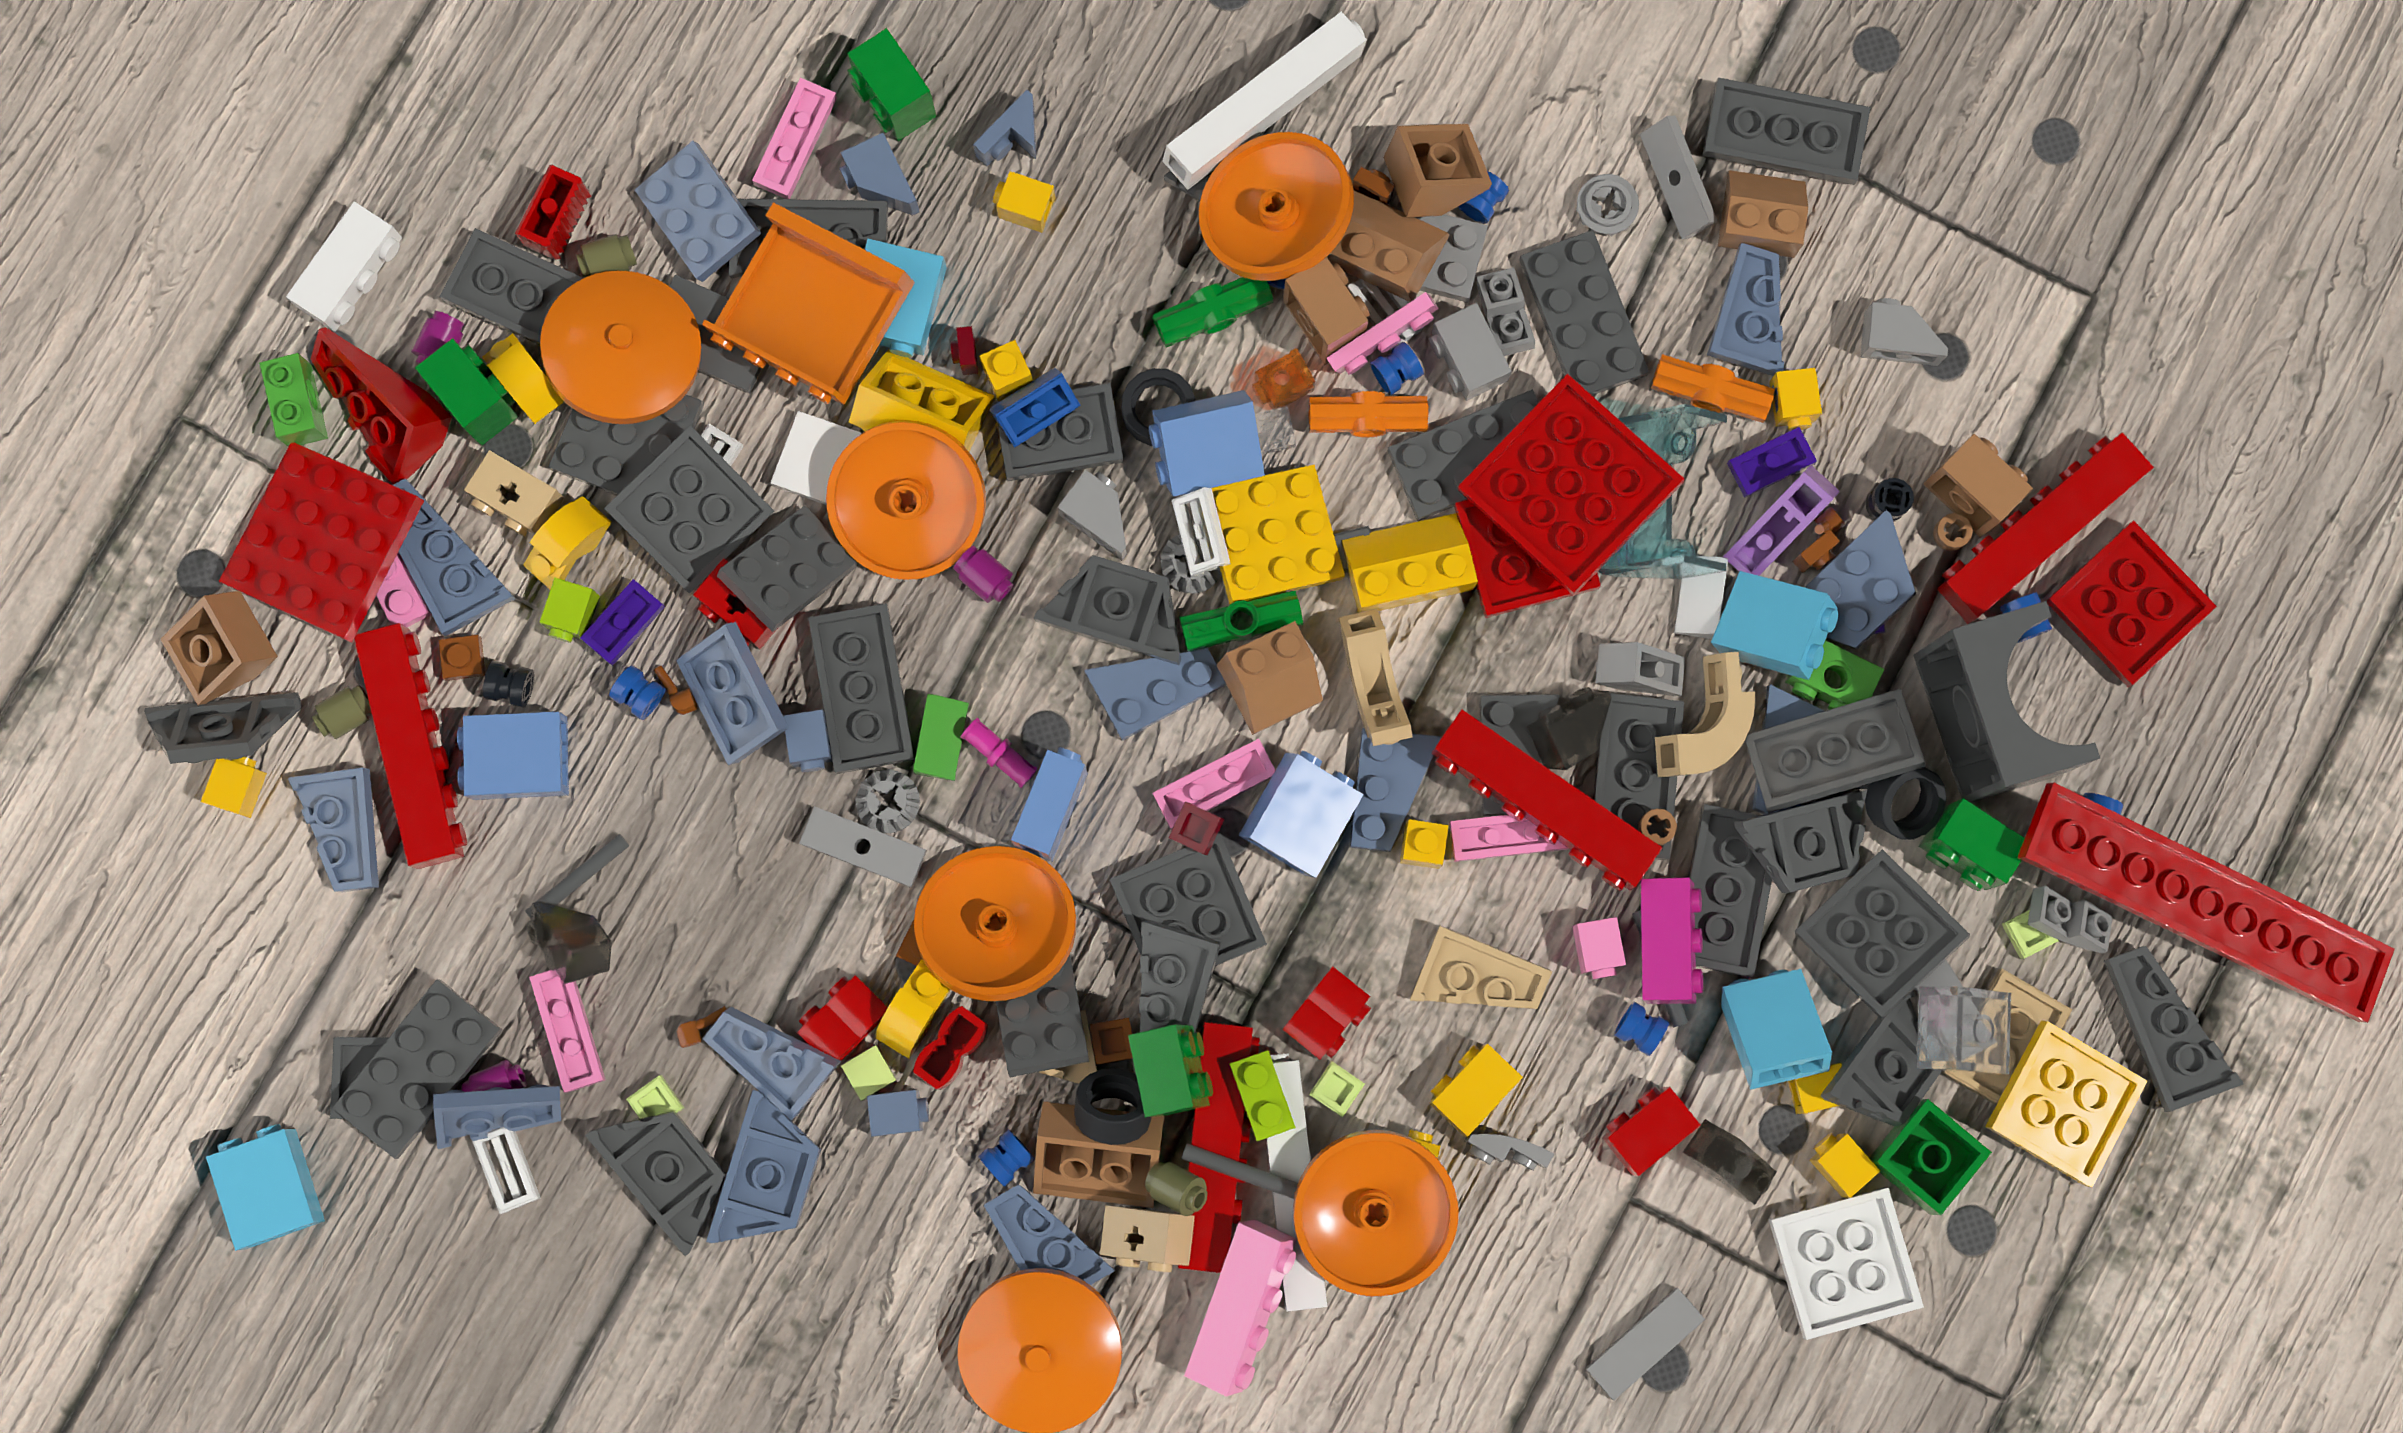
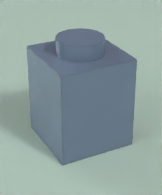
(808, 740)
(897, 1113)

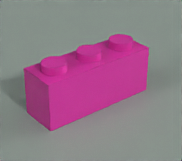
(1670, 941)

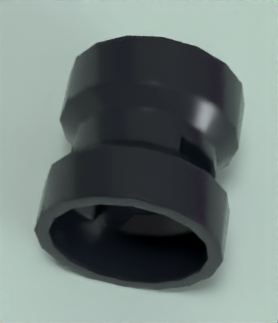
(1881, 500)
(508, 683)

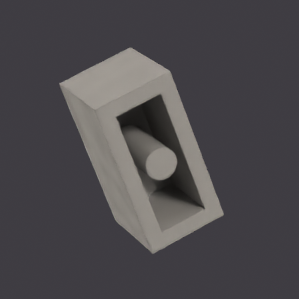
(1470, 352)

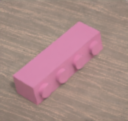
(1241, 1308)

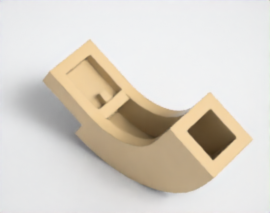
(1373, 678)
(1721, 728)

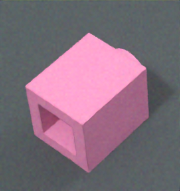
(1599, 947)

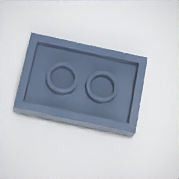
(697, 211)
(732, 693)

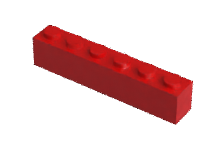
(2043, 528)
(410, 746)
(1546, 801)
(1219, 1130)

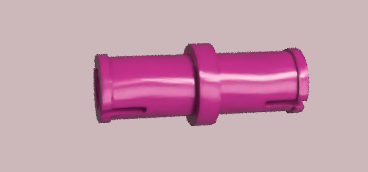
(999, 752)

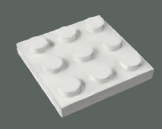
(1846, 1263)

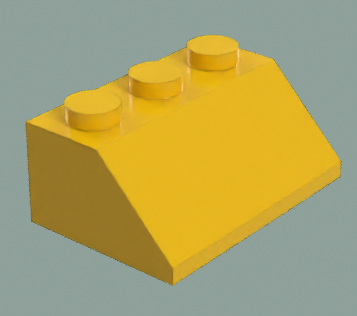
(912, 391)
(1409, 564)

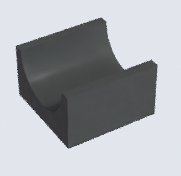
(1974, 713)

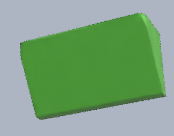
(940, 737)

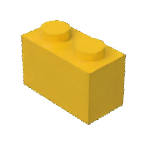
(1474, 1089)

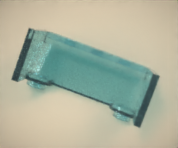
(1651, 549)

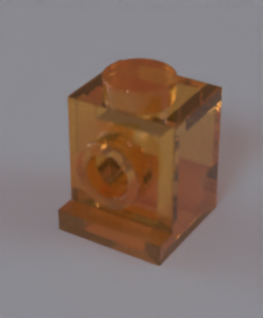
(1299, 384)

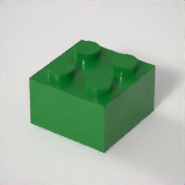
(891, 84)
(463, 386)
(1973, 846)
(1170, 1070)
(1930, 1157)

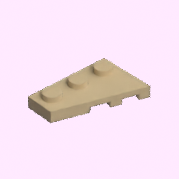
(1478, 973)

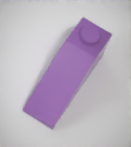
(1782, 522)

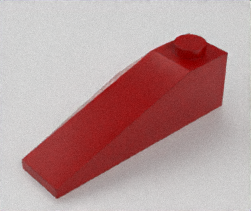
(392, 412)

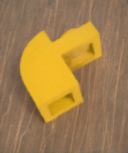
(522, 378)
(564, 539)
(912, 1011)

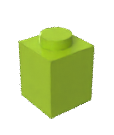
(568, 610)

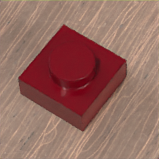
(964, 350)
(1196, 828)

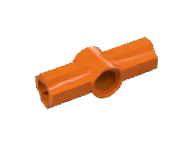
(1712, 388)
(1368, 414)

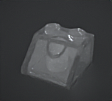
(1963, 1030)

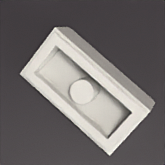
(1700, 603)

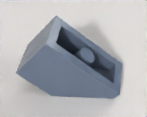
(878, 175)

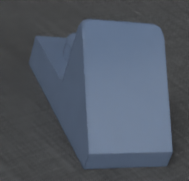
(1014, 124)

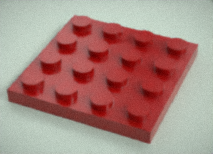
(1570, 484)
(321, 541)

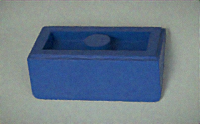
(1035, 407)

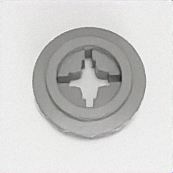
(1624, 199)
(1177, 571)
(888, 820)

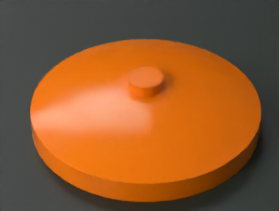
(1276, 206)
(620, 347)
(906, 499)
(995, 923)
(1375, 1213)
(1040, 1351)

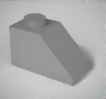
(1899, 335)
(1095, 511)
(1640, 669)

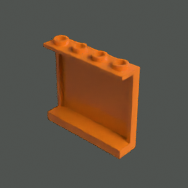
(811, 306)

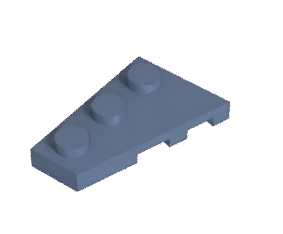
(1749, 315)
(1153, 689)
(1389, 782)
(343, 823)
(771, 1060)
(479, 1112)
(1041, 1239)

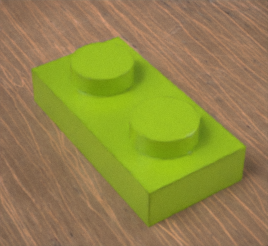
(1262, 1095)

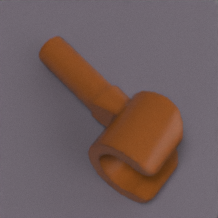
(1828, 520)
(682, 701)
(688, 1032)

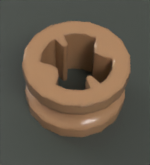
(1940, 536)
(1659, 815)

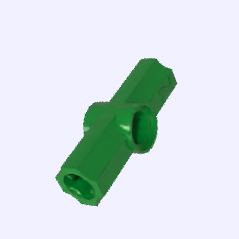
(1211, 309)
(1215, 628)

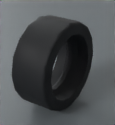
(1138, 384)
(1924, 815)
(1106, 1127)

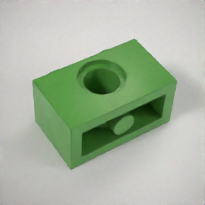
(293, 400)
(1856, 675)

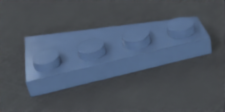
(447, 571)

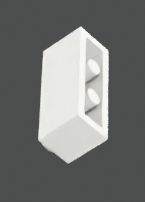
(345, 267)

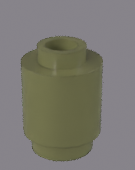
(605, 255)
(342, 712)
(1176, 1188)

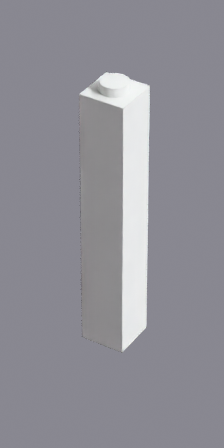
(1265, 99)
(1288, 1158)

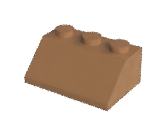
(1388, 247)
(1084, 1169)

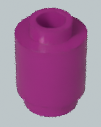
(436, 333)
(984, 574)
(498, 1075)

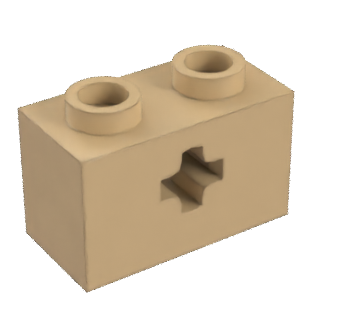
(498, 478)
(1146, 1236)

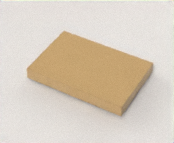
(2027, 1010)

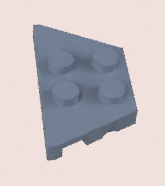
(1866, 582)
(765, 1176)

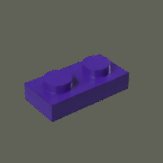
(1771, 462)
(622, 622)

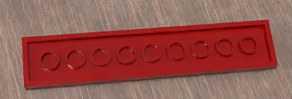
(2206, 902)

